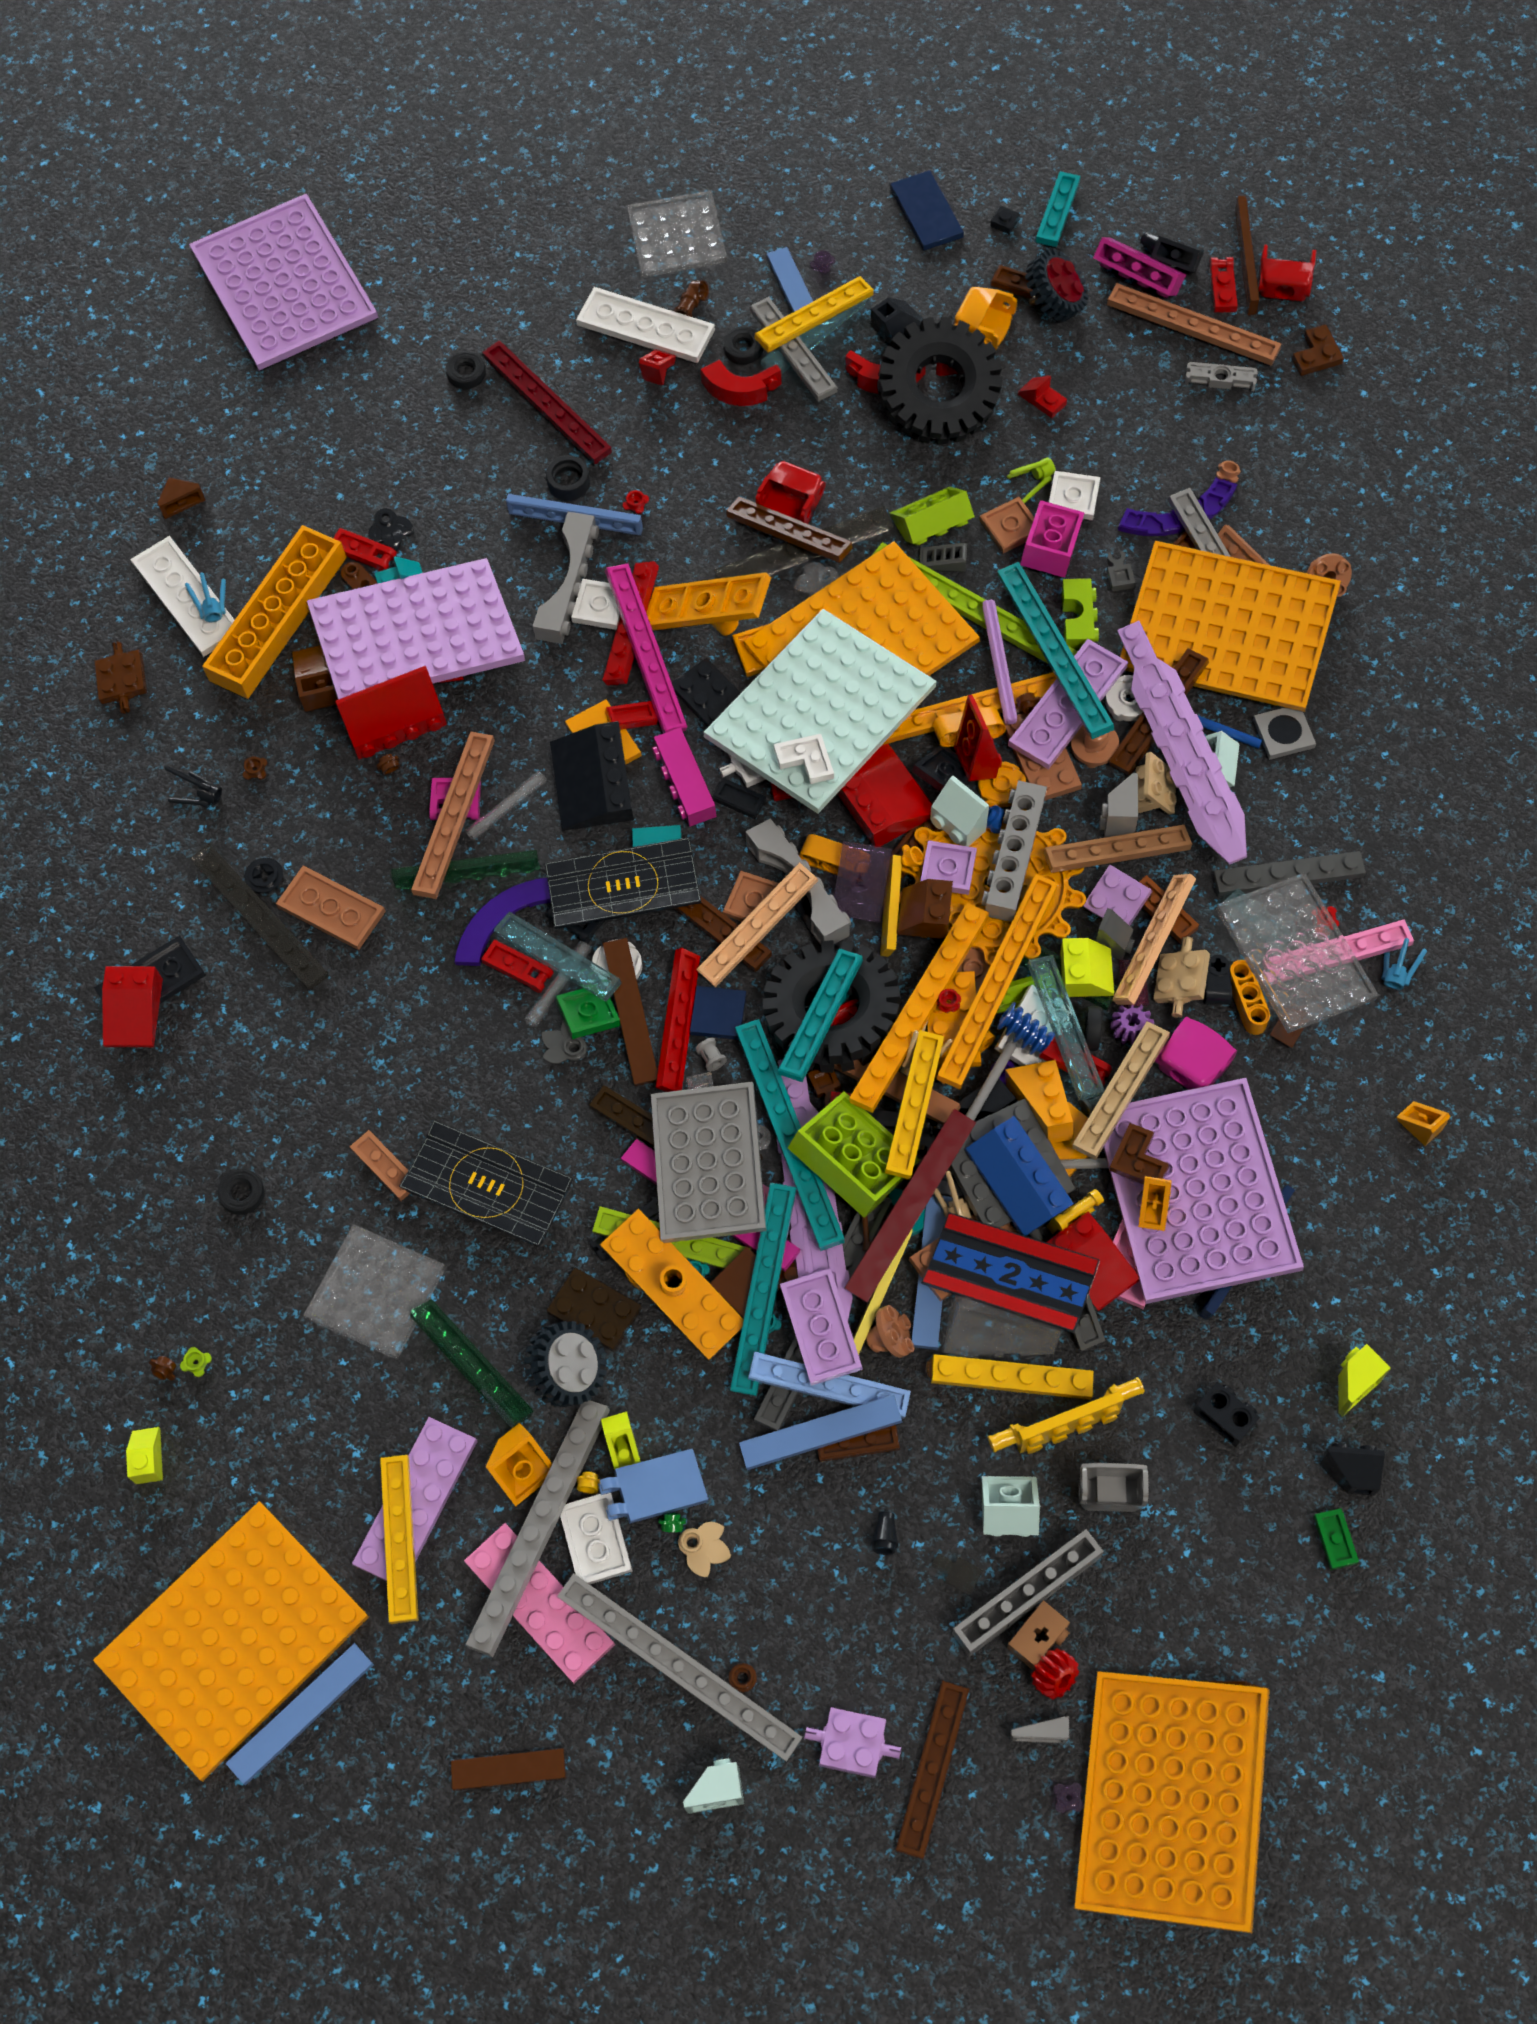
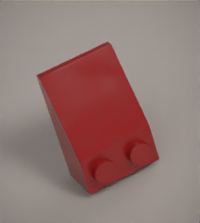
(975, 745)
(130, 1005)
(1113, 1273)

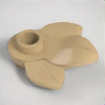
(708, 1548)

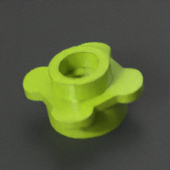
(189, 1358)

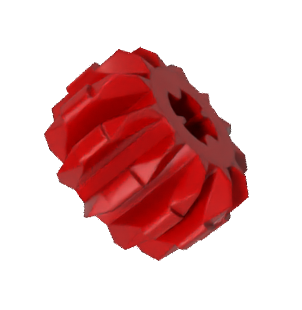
(1055, 1673)

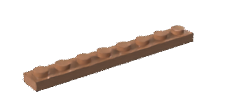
(1194, 324)
(453, 815)

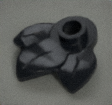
(390, 531)

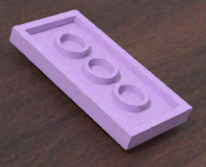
(821, 1327)

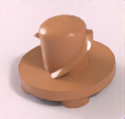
(1332, 567)
(1094, 751)
(891, 1333)

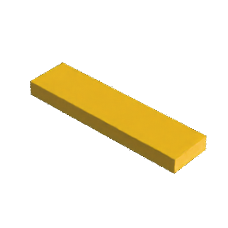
(891, 908)

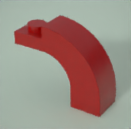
(867, 371)
(737, 389)

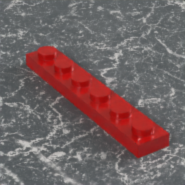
(622, 653)
(678, 1021)

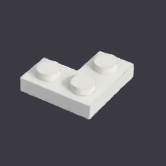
(806, 751)

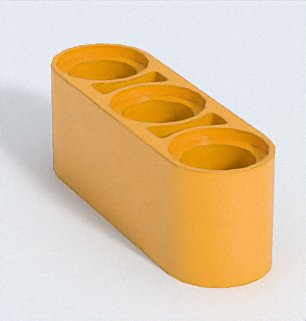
(947, 725)
(822, 853)
(1249, 1008)

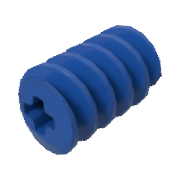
(1025, 1029)

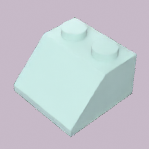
(1227, 754)
(960, 813)
(1010, 1506)
(716, 1788)

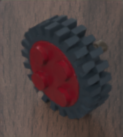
(1056, 285)

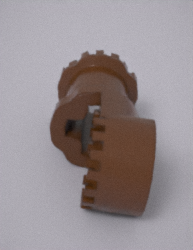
(692, 297)

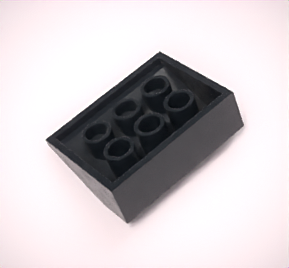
(591, 777)

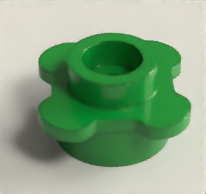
(672, 1522)

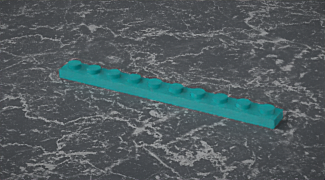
(1056, 651)
(785, 1125)

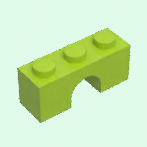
(1079, 598)

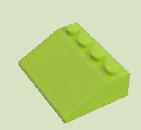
(848, 1153)

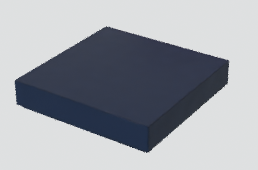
(717, 1012)

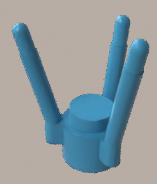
(211, 609)
(1396, 976)

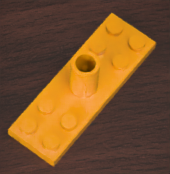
(711, 602)
(693, 1305)

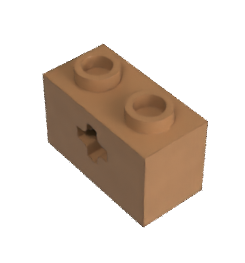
(1044, 1620)

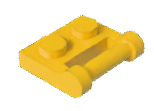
(1085, 1205)

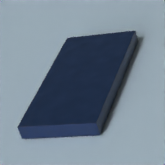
(926, 210)

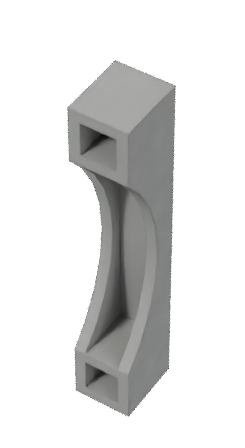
(554, 615)
(772, 848)

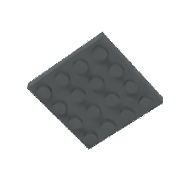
(972, 1184)

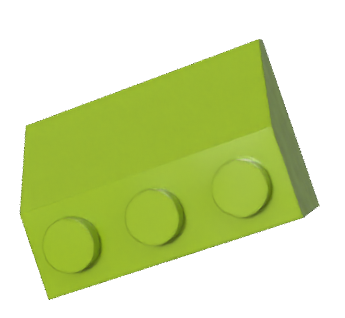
(933, 515)

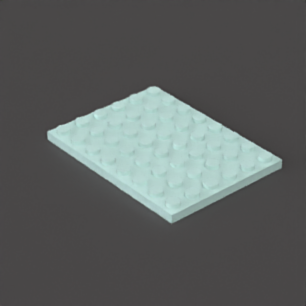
(825, 685)

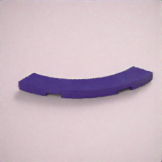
(1168, 523)
(489, 916)

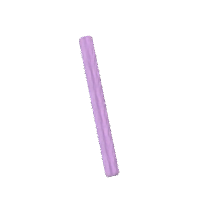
(999, 662)

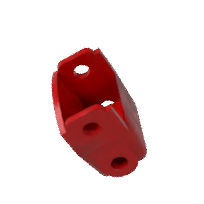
(1285, 278)
(791, 491)

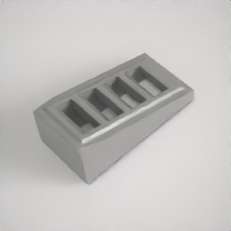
(1048, 1731)

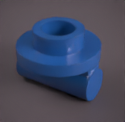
(995, 819)

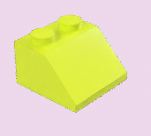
(1086, 968)
(1359, 1376)

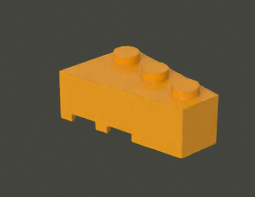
(1045, 1095)

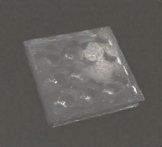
(677, 233)
(374, 1291)

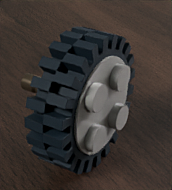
(565, 1364)

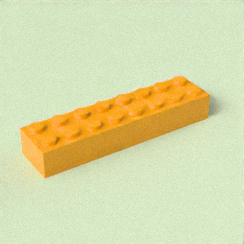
(274, 612)

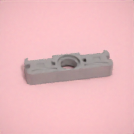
(1236, 376)

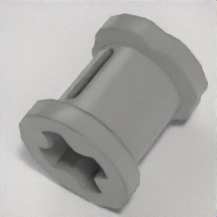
(711, 1054)

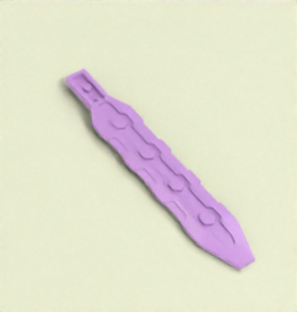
(1187, 752)
(810, 1258)

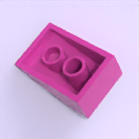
(1052, 538)

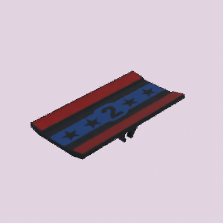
(1011, 1272)

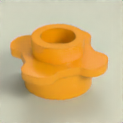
(912, 857)

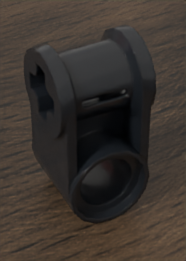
(1218, 984)

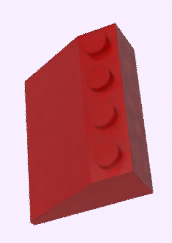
(391, 712)
(885, 798)

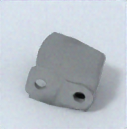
(1113, 1487)

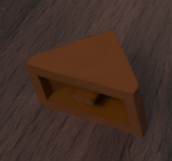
(179, 496)

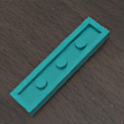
(1058, 209)

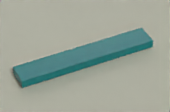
(820, 1015)

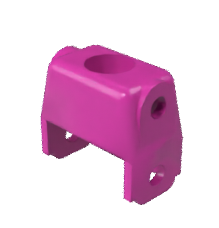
(1195, 1055)

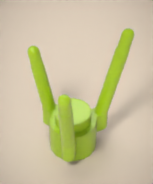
(1041, 470)

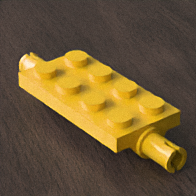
(1076, 1419)

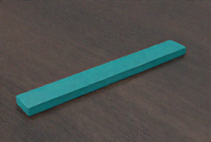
(763, 1285)

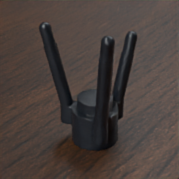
(207, 791)

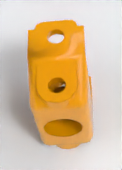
(987, 312)

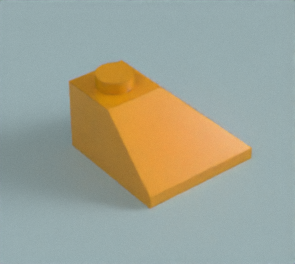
(518, 1464)

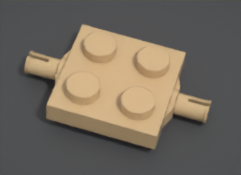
(1182, 977)

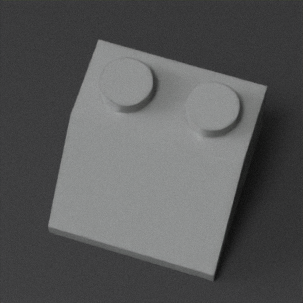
(1121, 810)

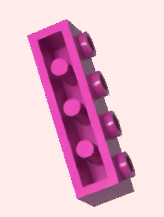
(1139, 266)
(685, 777)

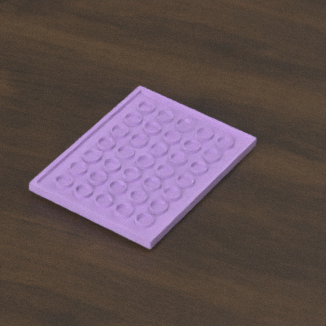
(283, 281)
(433, 619)
(1224, 1201)

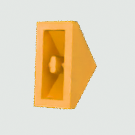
(1423, 1121)
(1155, 1203)

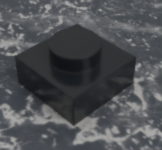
(1005, 220)

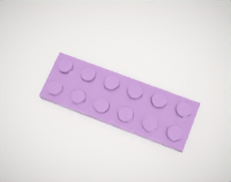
(1054, 719)
(434, 1470)

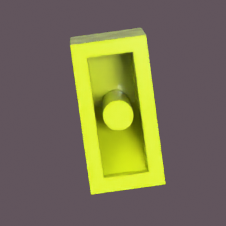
(620, 1440)
(144, 1456)

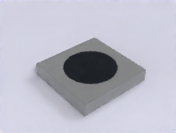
(1284, 732)

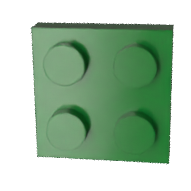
(586, 1013)

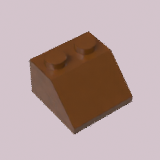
(925, 909)

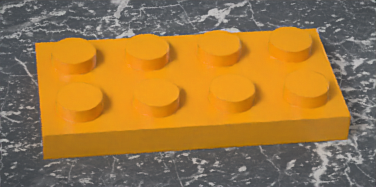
(950, 1023)

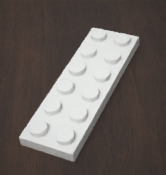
(645, 324)
(166, 573)

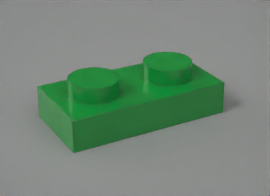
(1336, 1539)

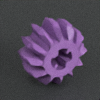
(1122, 1021)

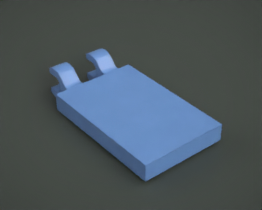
(655, 1487)

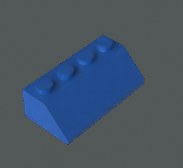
(1018, 1176)

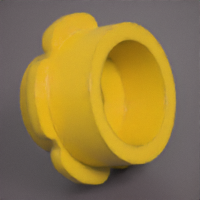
(588, 1483)

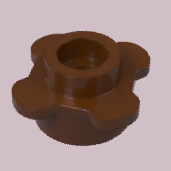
(1026, 703)
(255, 762)
(163, 1368)

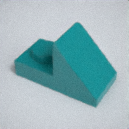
(403, 569)

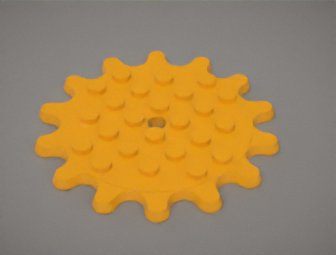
(996, 929)

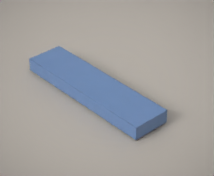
(789, 278)

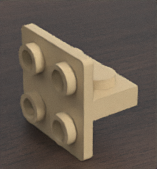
(1155, 786)

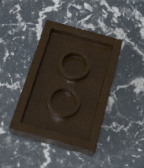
(596, 1307)

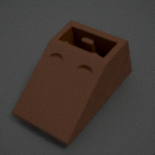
(313, 679)

